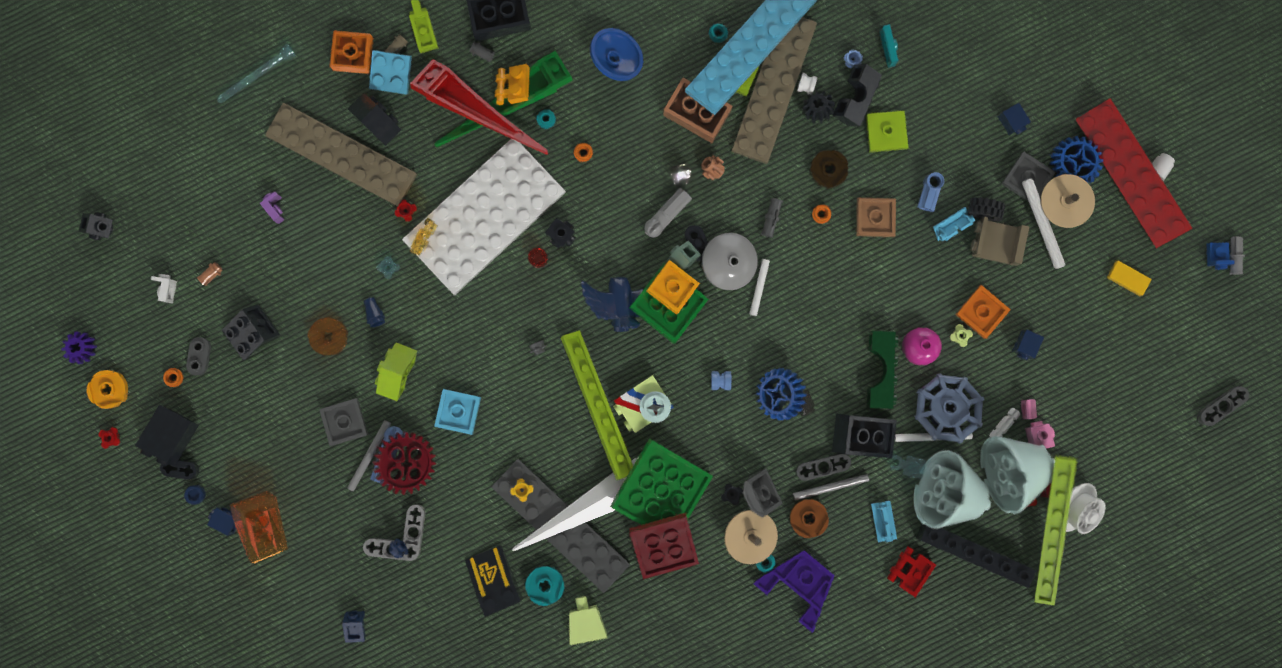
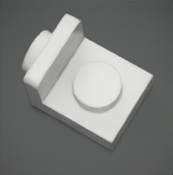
(167, 289)

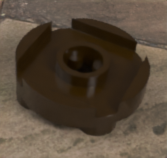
(828, 158)

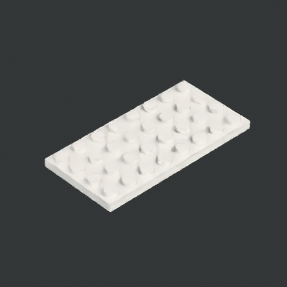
(486, 215)

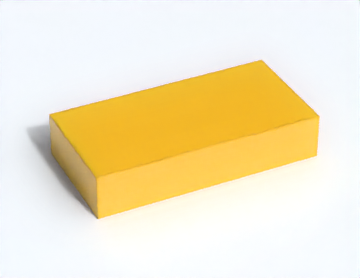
(1129, 278)

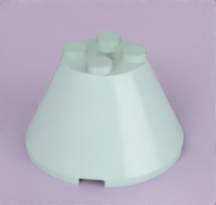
(1015, 472)
(949, 492)

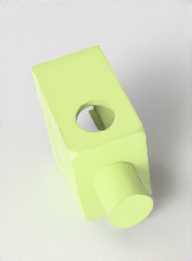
(585, 622)

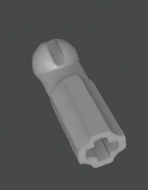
(667, 213)

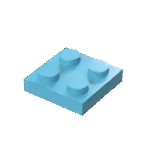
(390, 72)
(457, 411)

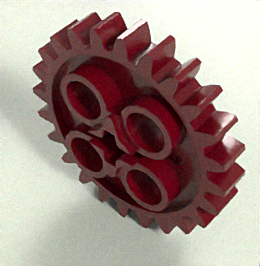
(421, 462)

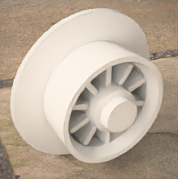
(1085, 509)

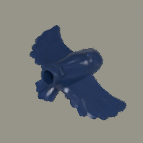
(613, 304)

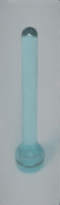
(285, 53)

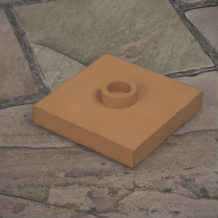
(876, 217)

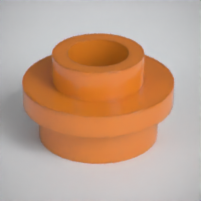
(583, 146)
(823, 208)
(168, 380)

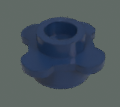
(398, 548)

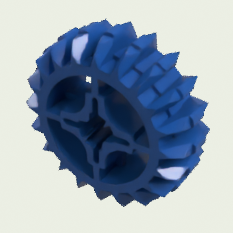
(1082, 148)
(790, 390)

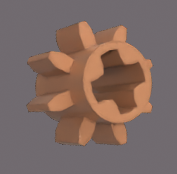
(712, 167)

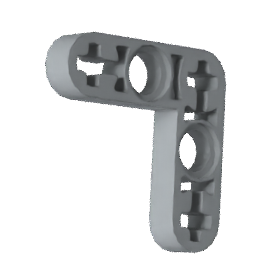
(409, 541)

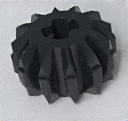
(823, 102)

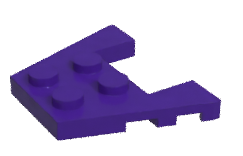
(805, 578)

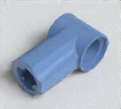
(930, 193)

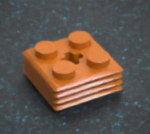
(346, 41)

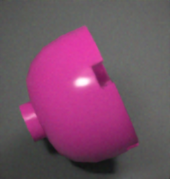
(921, 346)

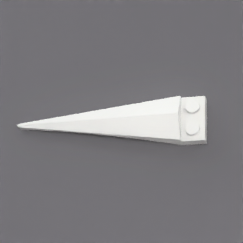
(587, 507)

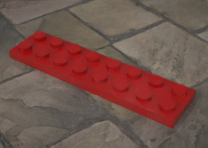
(1134, 173)

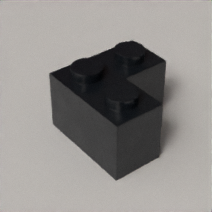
(373, 116)

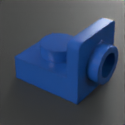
(1218, 255)

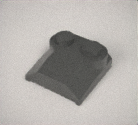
(761, 493)

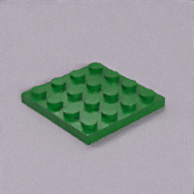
(660, 486)

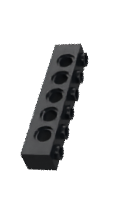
(977, 555)

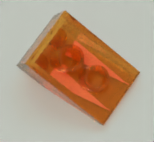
(259, 526)

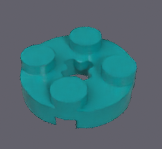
(535, 591)

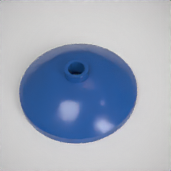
(616, 54)

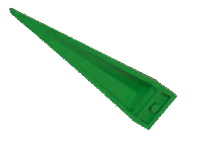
(544, 78)

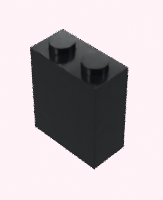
(166, 436)

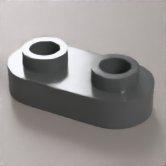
(200, 356)

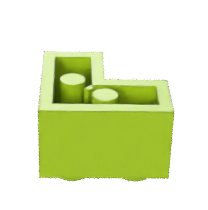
(394, 371)

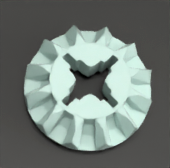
(647, 401)

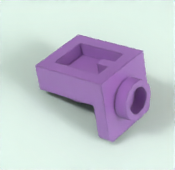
(273, 210)

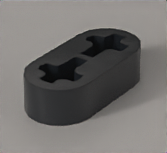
(179, 473)

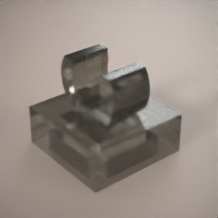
(680, 172)

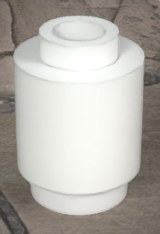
(1163, 165)

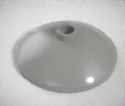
(718, 265)

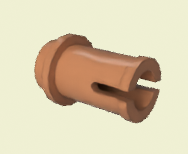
(210, 273)

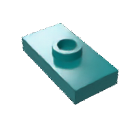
(889, 46)

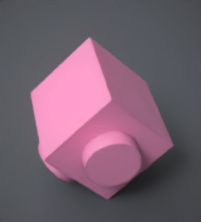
(1040, 434)

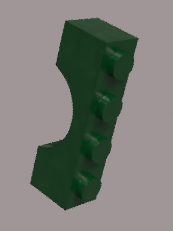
(883, 345)

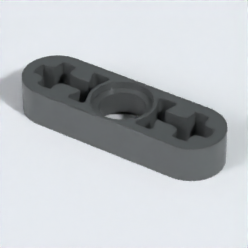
(1215, 418)
(810, 475)

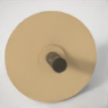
(1067, 201)
(750, 537)

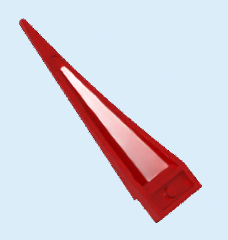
(449, 91)

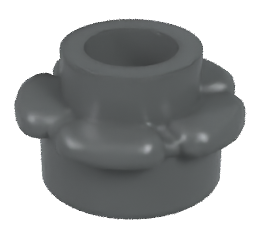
(538, 347)

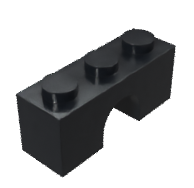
(865, 82)

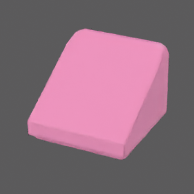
(1029, 409)

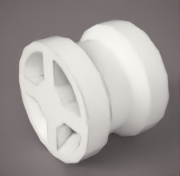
(807, 84)

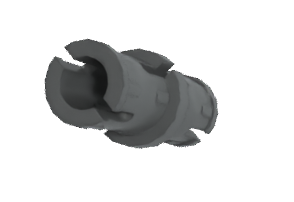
(772, 217)

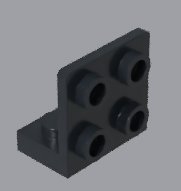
(249, 331)

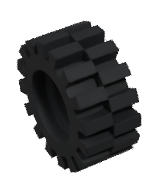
(988, 208)

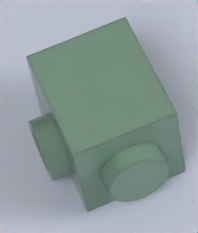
(684, 255)

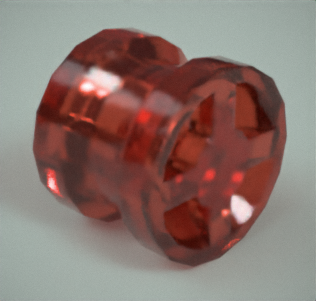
(536, 255)

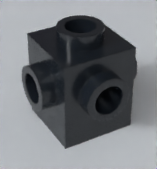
(96, 225)
(559, 227)

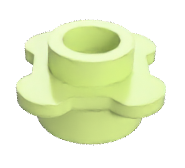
(955, 336)

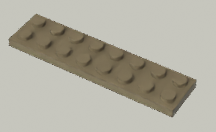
(773, 93)
(341, 154)

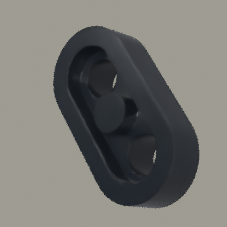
(700, 242)

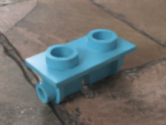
(949, 226)
(884, 521)

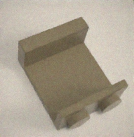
(999, 242)

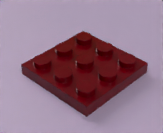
(664, 546)

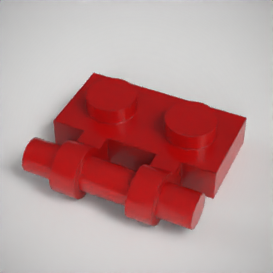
(915, 575)

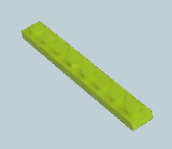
(597, 404)
(1055, 530)

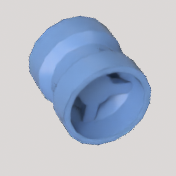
(720, 380)

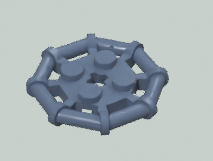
(938, 408)

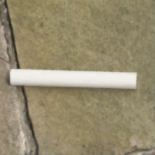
(759, 287)

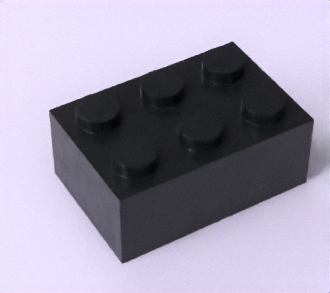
(498, 18)

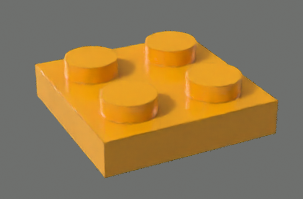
(672, 287)

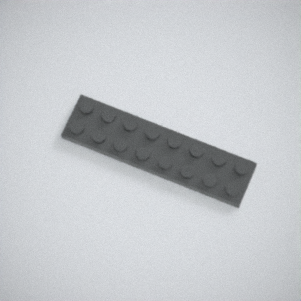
(578, 544)

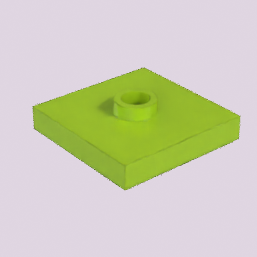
(887, 131)

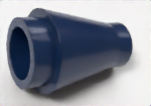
(373, 313)

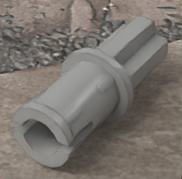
(1236, 254)

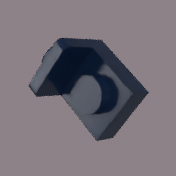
(354, 626)

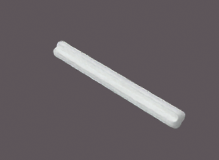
(1043, 223)

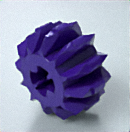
(75, 341)

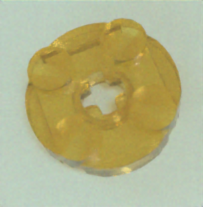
(420, 241)

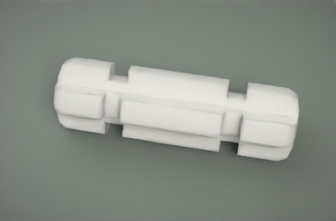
(1005, 423)

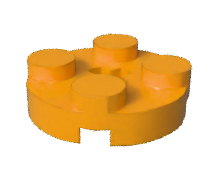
(103, 399)

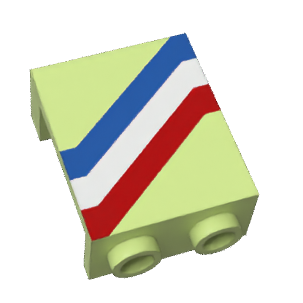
(629, 404)

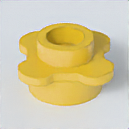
(521, 495)

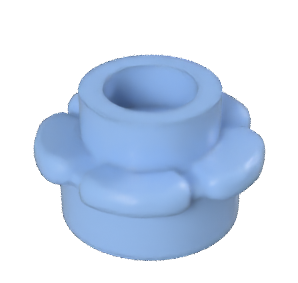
(852, 54)

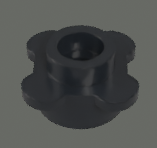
(730, 489)

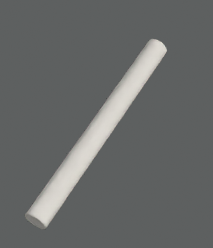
(919, 437)

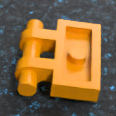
(518, 84)

